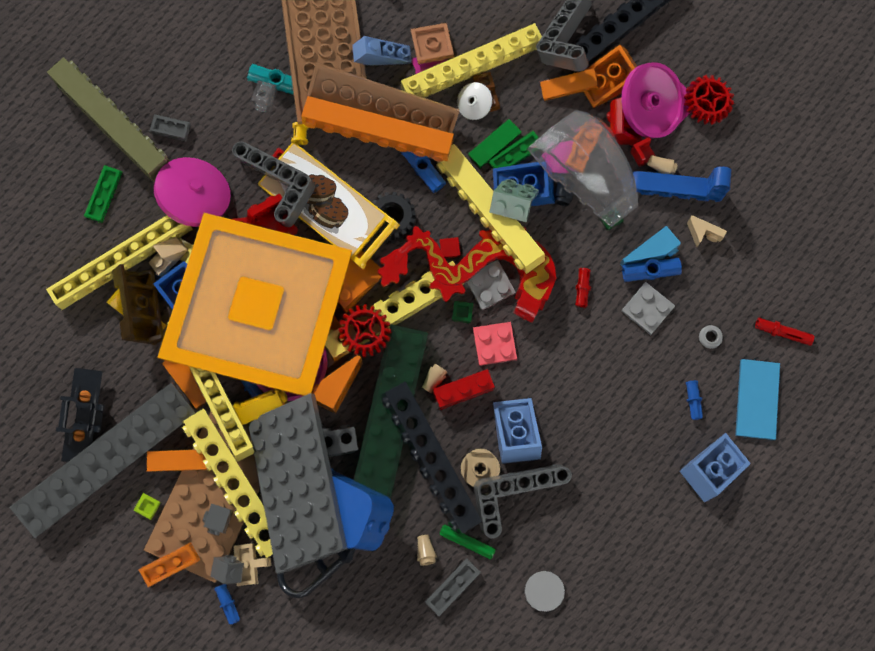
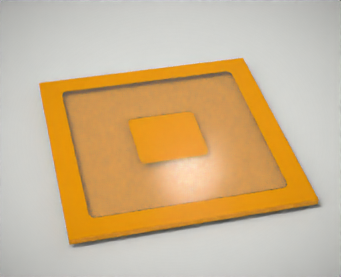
(255, 305)

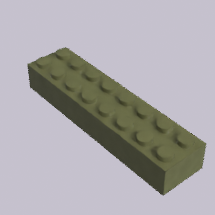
(108, 118)

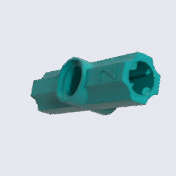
(266, 75)

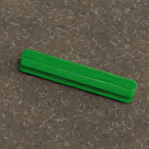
(468, 542)

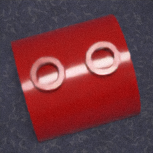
(618, 124)

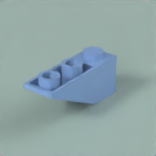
(380, 52)

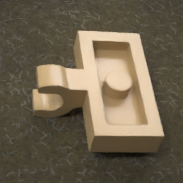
(247, 554)

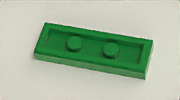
(494, 143)
(515, 153)
(103, 194)

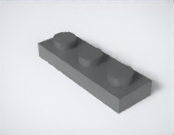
(452, 587)

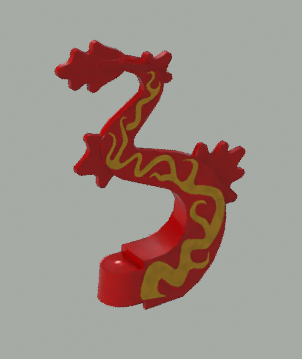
(448, 279)

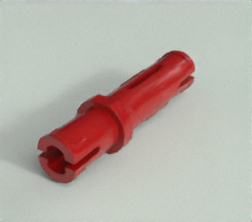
(776, 328)

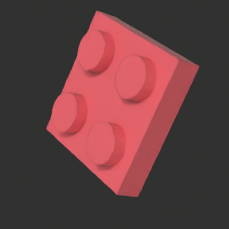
(494, 343)

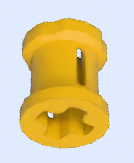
(300, 133)

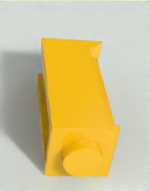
(258, 405)

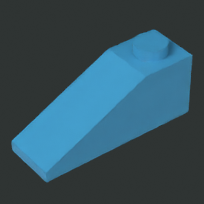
(657, 247)

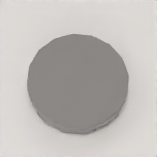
(544, 591)

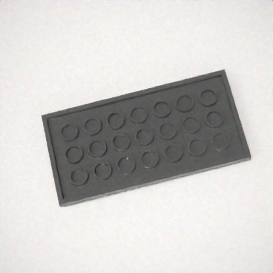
(297, 484)

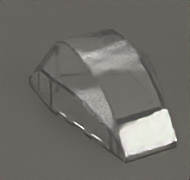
(589, 163)

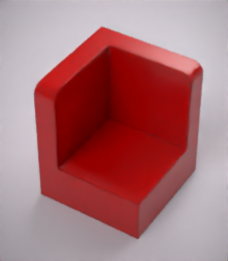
(642, 152)

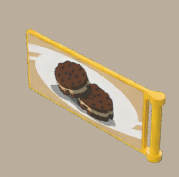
(334, 207)

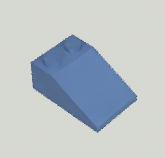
(517, 431)
(715, 468)

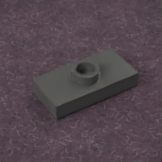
(170, 127)

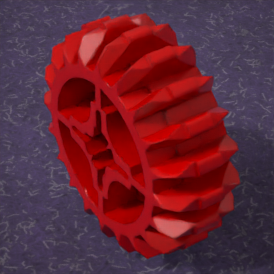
(709, 87)
(351, 320)

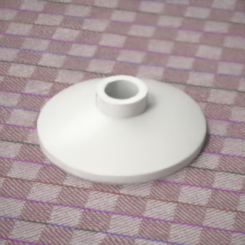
(481, 104)

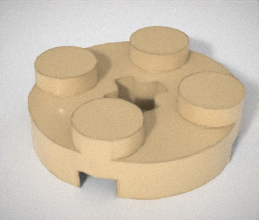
(472, 460)

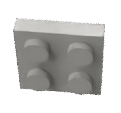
(490, 285)
(648, 308)

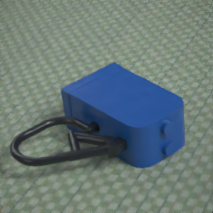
(364, 521)

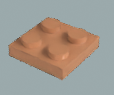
(432, 43)

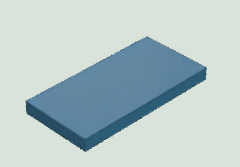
(757, 399)

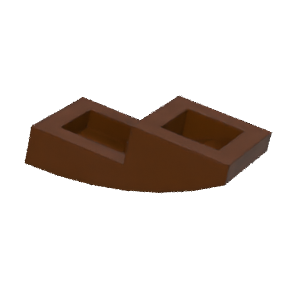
(487, 80)

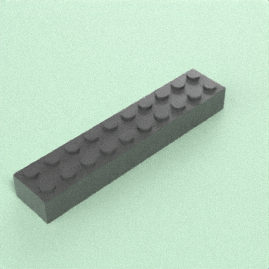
(102, 460)

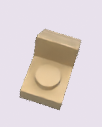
(700, 228)
(168, 255)

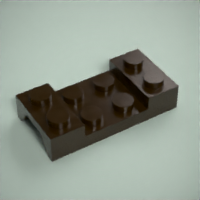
(139, 306)

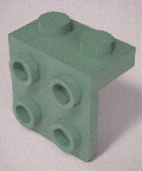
(513, 200)

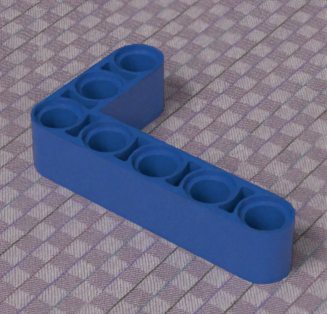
(685, 187)

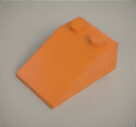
(611, 75)
(357, 282)
(335, 386)

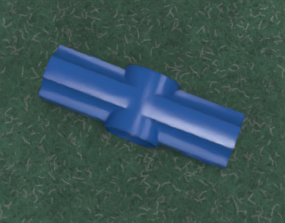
(429, 174)
(663, 268)

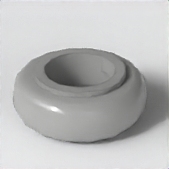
(702, 336)

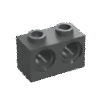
(338, 447)

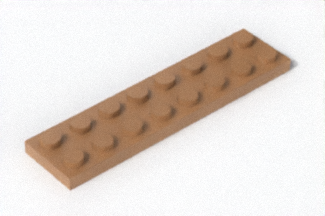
(370, 96)

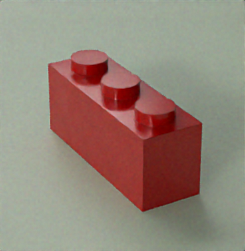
(463, 389)

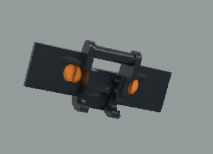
(89, 412)

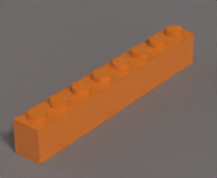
(377, 129)

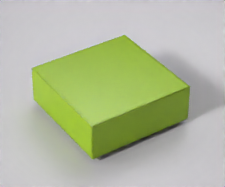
(147, 506)

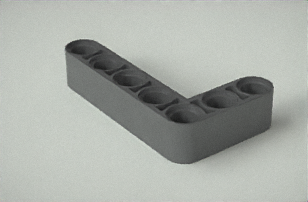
(553, 44)
(279, 174)
(513, 487)

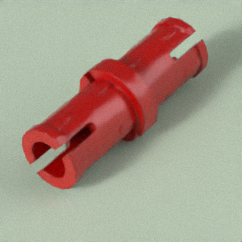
(583, 287)

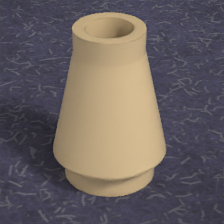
(662, 165)
(434, 378)
(426, 553)

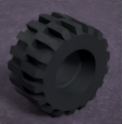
(405, 207)

